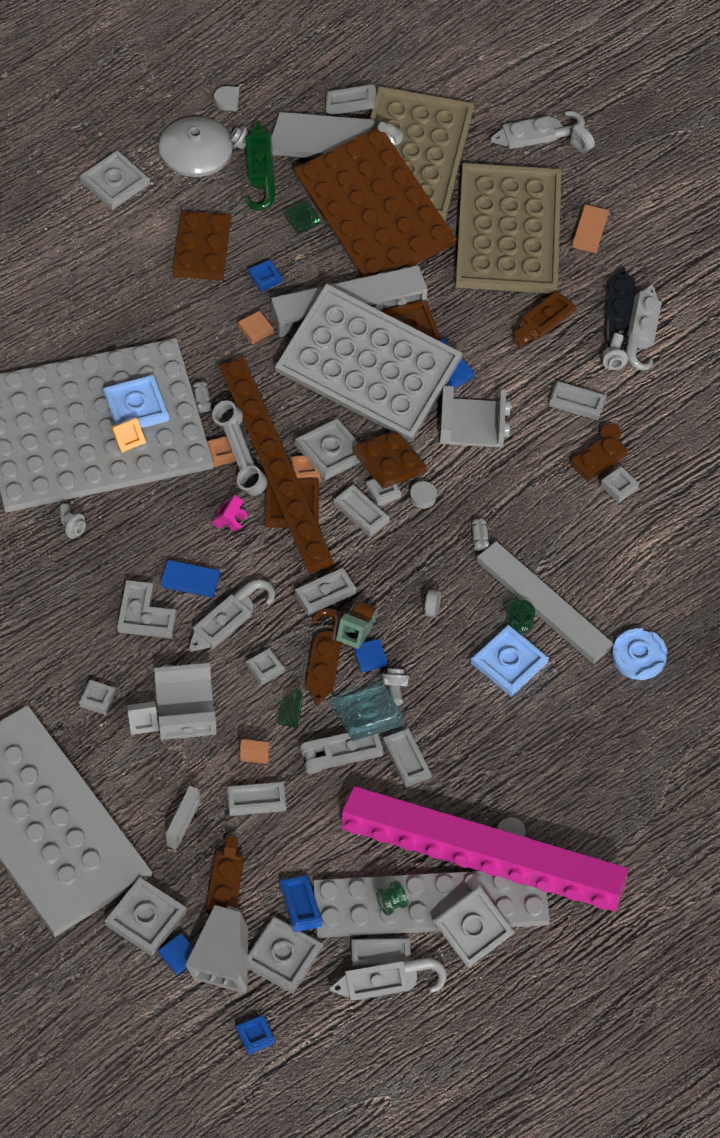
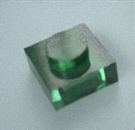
(302, 217)

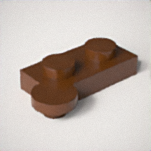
(601, 454)

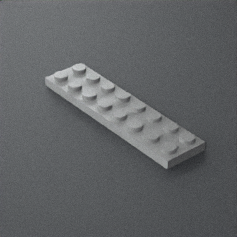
(351, 907)

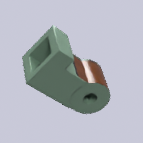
(359, 621)

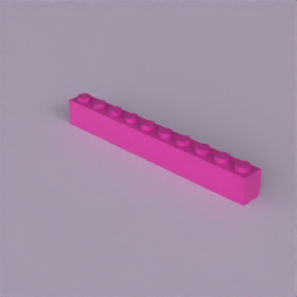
(485, 849)

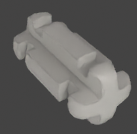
(202, 397)
(480, 534)

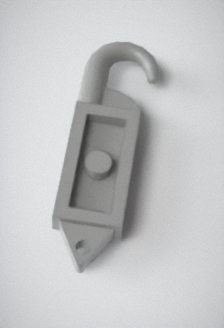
(534, 131)
(643, 326)
(228, 616)
(387, 979)

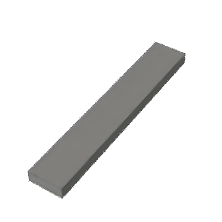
(547, 603)

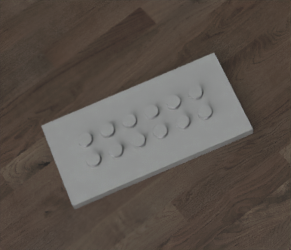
(56, 831)

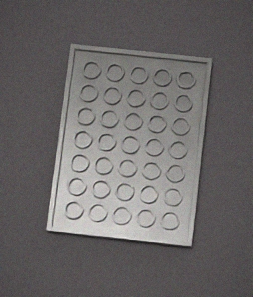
(61, 436)

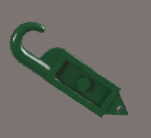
(260, 166)

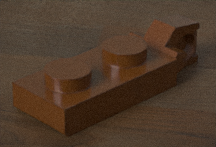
(543, 318)
(226, 876)

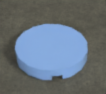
(639, 654)

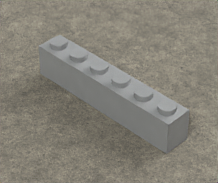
(377, 291)

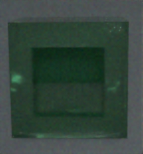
(291, 709)

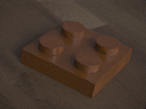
(389, 459)

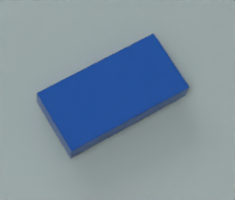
(190, 579)
(300, 903)

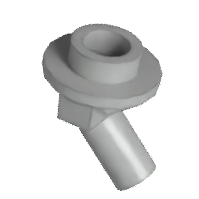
(392, 132)
(238, 137)
(614, 357)
(74, 523)
(395, 679)

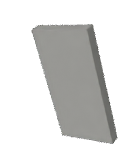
(315, 134)

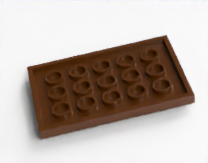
(375, 205)

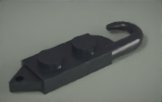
(619, 304)

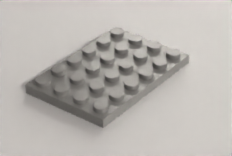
(368, 362)

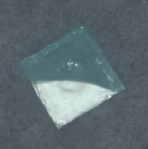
(368, 712)

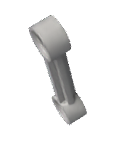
(239, 448)

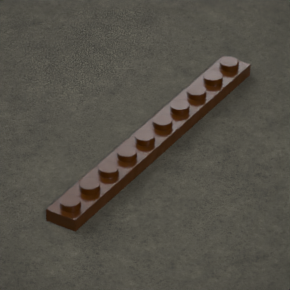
(276, 466)

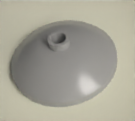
(195, 146)

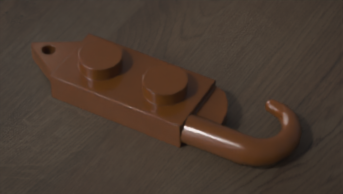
(324, 658)

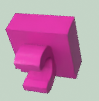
(227, 514)

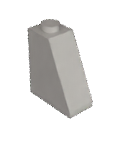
(222, 951)

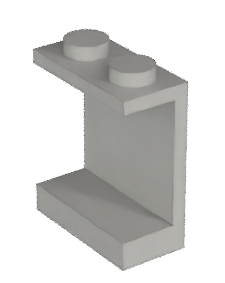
(474, 420)
(185, 701)

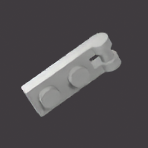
(339, 751)

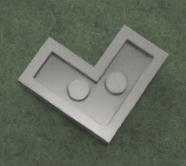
(141, 619)

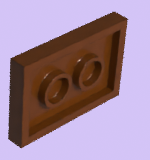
(202, 245)

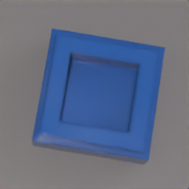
(265, 275)
(370, 656)
(176, 953)
(255, 1034)

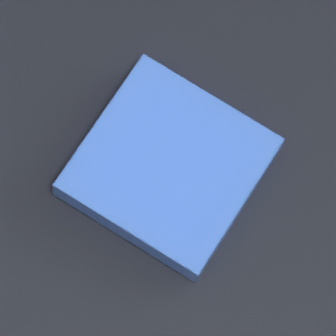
(136, 399)
(509, 660)

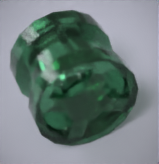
(526, 613)
(391, 898)

